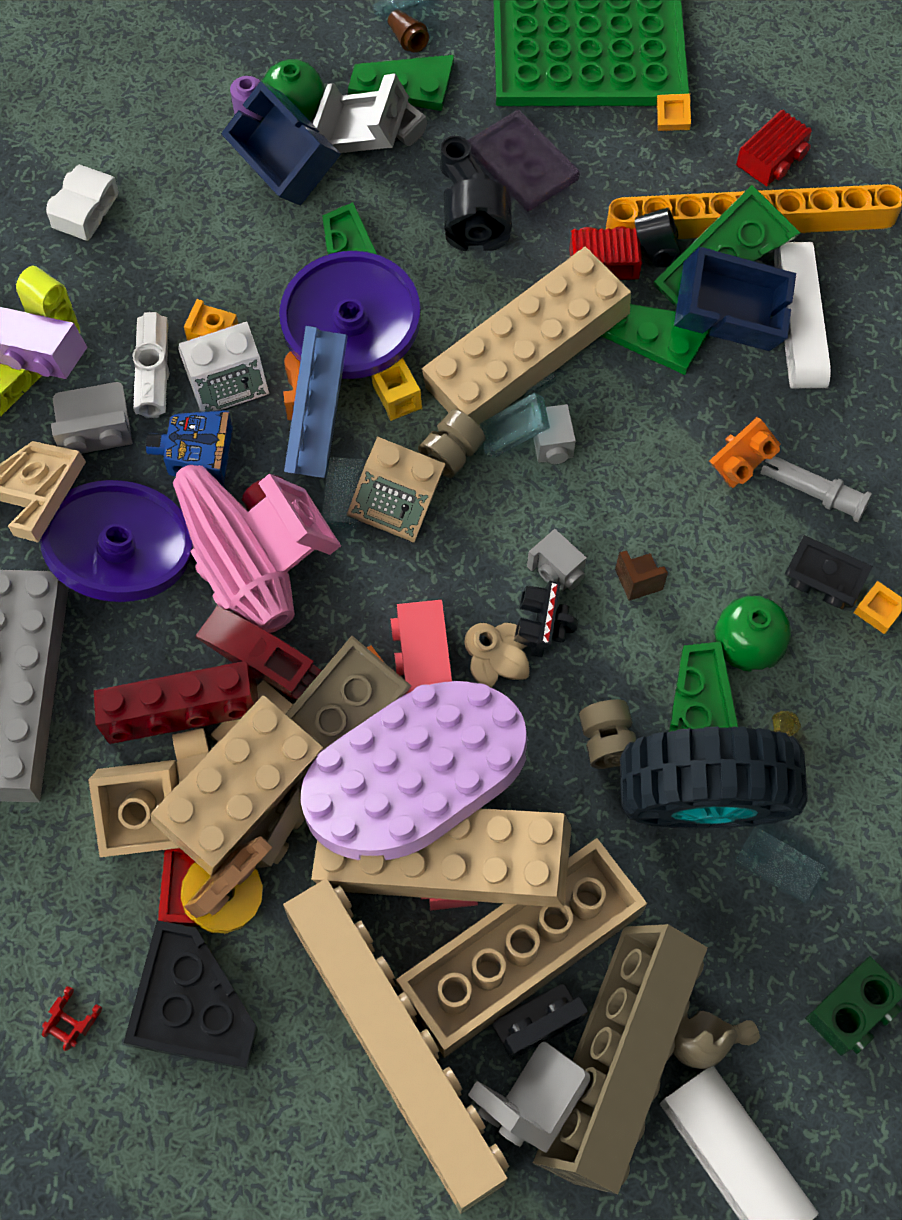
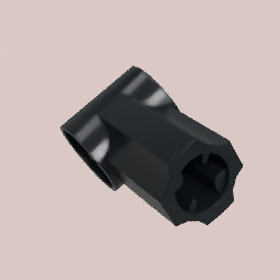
(457, 160)

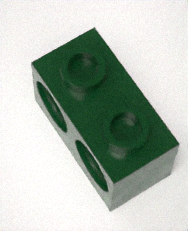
(850, 1000)

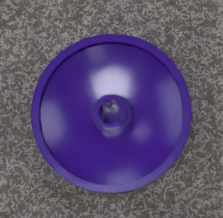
(354, 297)
(117, 541)

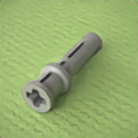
(832, 493)

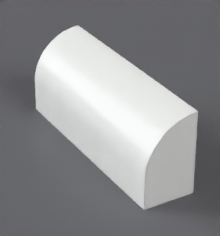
(735, 1151)

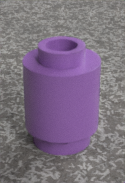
(240, 91)

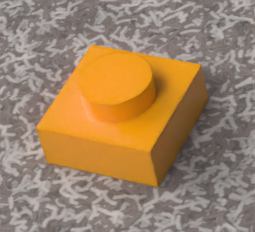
(673, 112)
(880, 607)

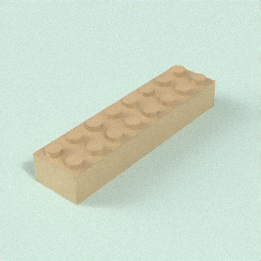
(395, 1046)

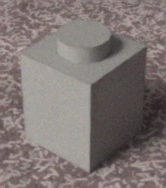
(558, 441)

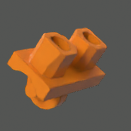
(745, 452)

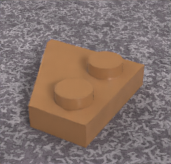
(234, 871)

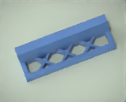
(315, 402)

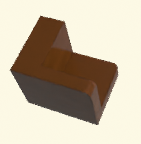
(639, 575)

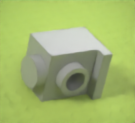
(557, 561)

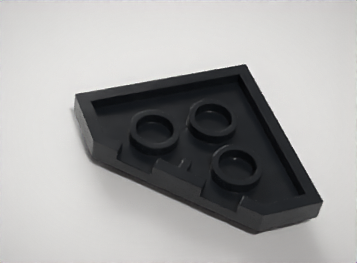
(188, 1003)

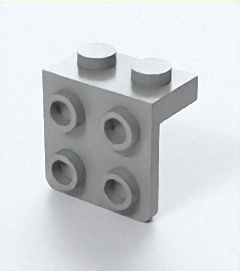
(91, 418)
(538, 1099)

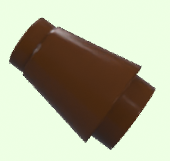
(409, 31)

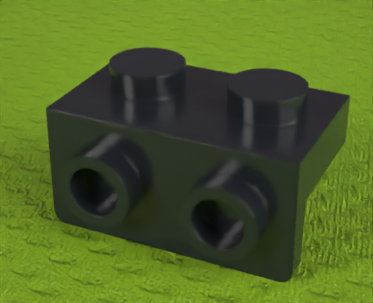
(828, 572)

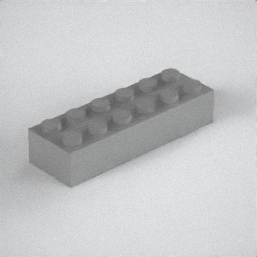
(29, 660)

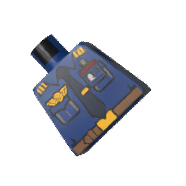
(196, 441)

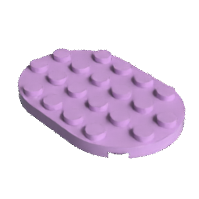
(414, 770)

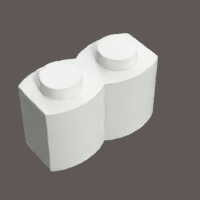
(82, 202)

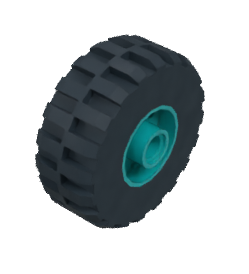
(713, 778)

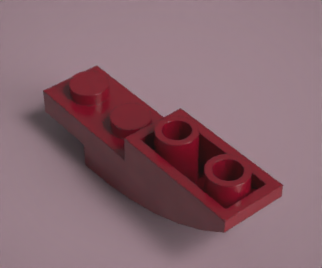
(265, 654)

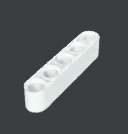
(806, 341)

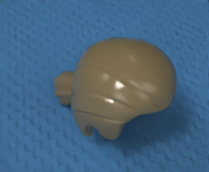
(708, 1039)

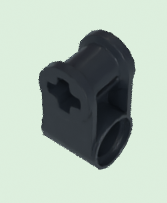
(658, 236)

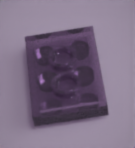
(523, 160)

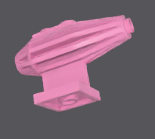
(251, 551)

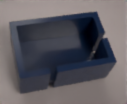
(283, 146)
(735, 299)

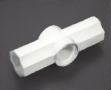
(151, 380)

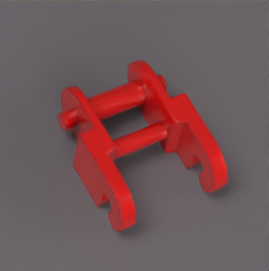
(80, 1027)

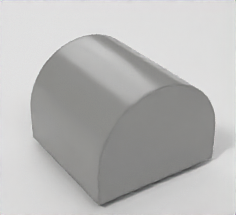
(411, 126)

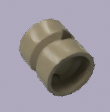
(456, 438)
(608, 731)

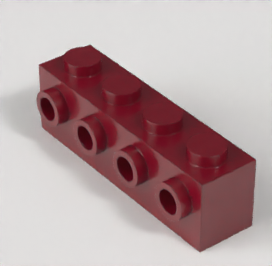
(175, 702)

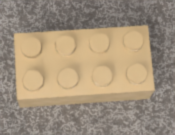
(236, 785)

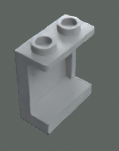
(362, 119)

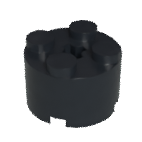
(477, 213)

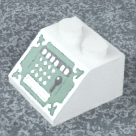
(224, 368)

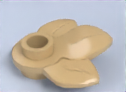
(500, 658)

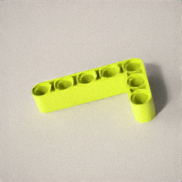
(39, 296)

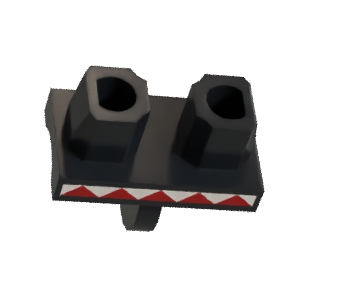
(539, 632)

